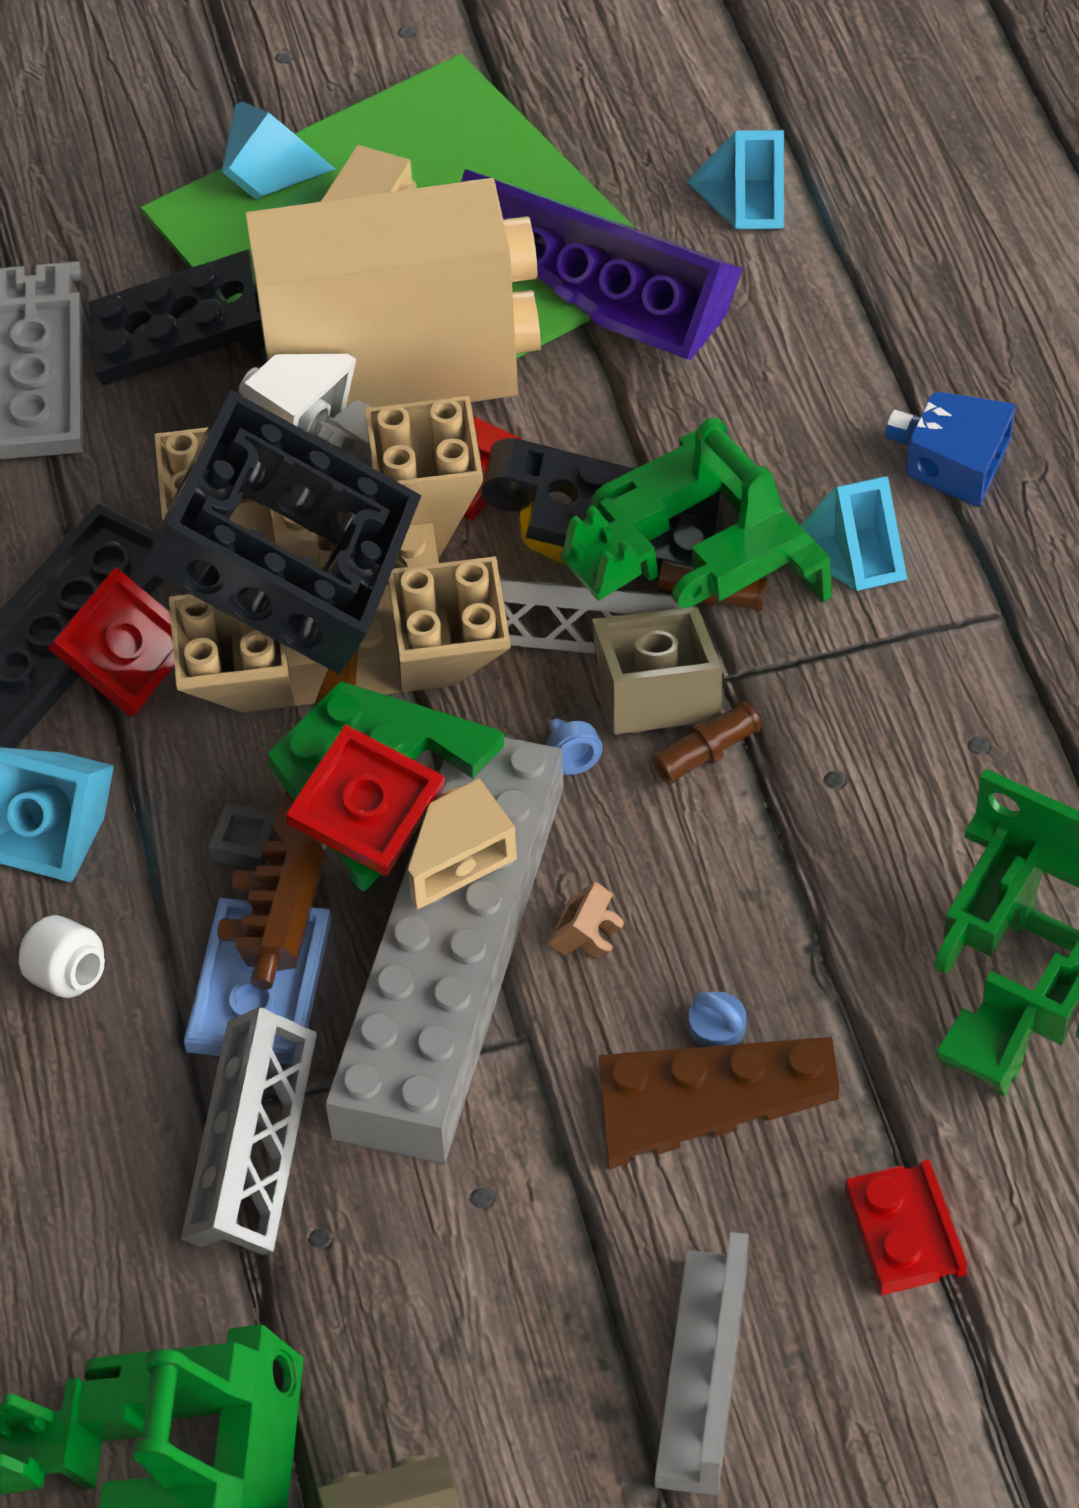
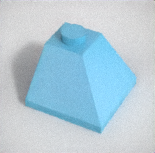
(50, 809)

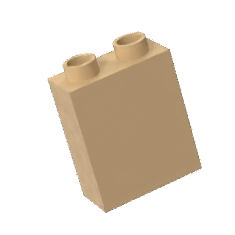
(404, 287)

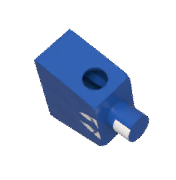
(955, 443)

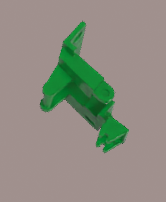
(636, 508)
(1001, 896)
(139, 1398)

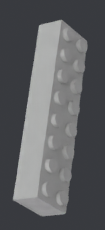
(441, 978)

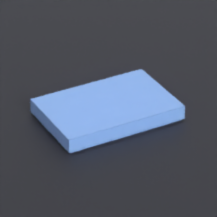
(226, 988)

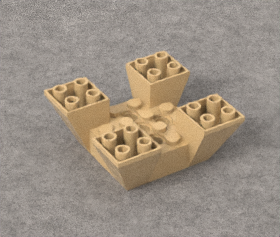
(433, 618)

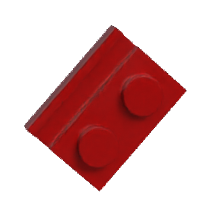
(905, 1227)

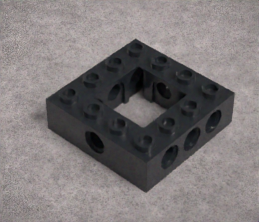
(255, 580)

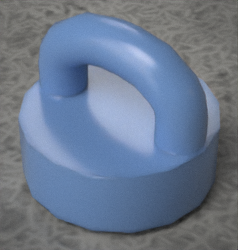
(578, 742)
(716, 1019)

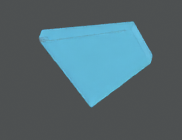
(266, 154)
(746, 179)
(859, 534)

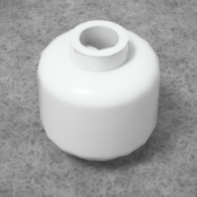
(61, 956)

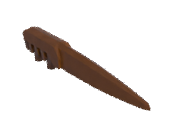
(283, 888)

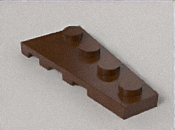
(687, 1092)

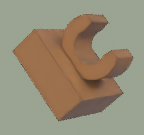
(581, 920)

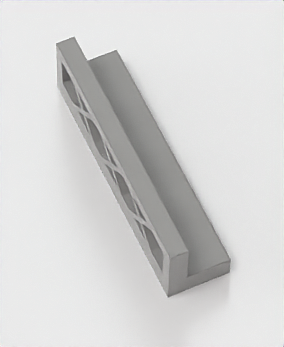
(575, 597)
(231, 1126)
(702, 1369)

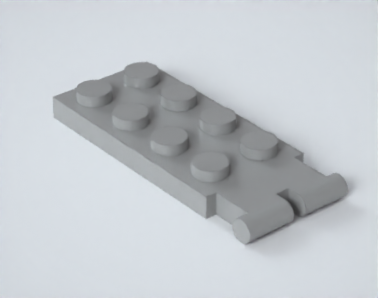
(40, 361)

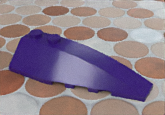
(624, 274)

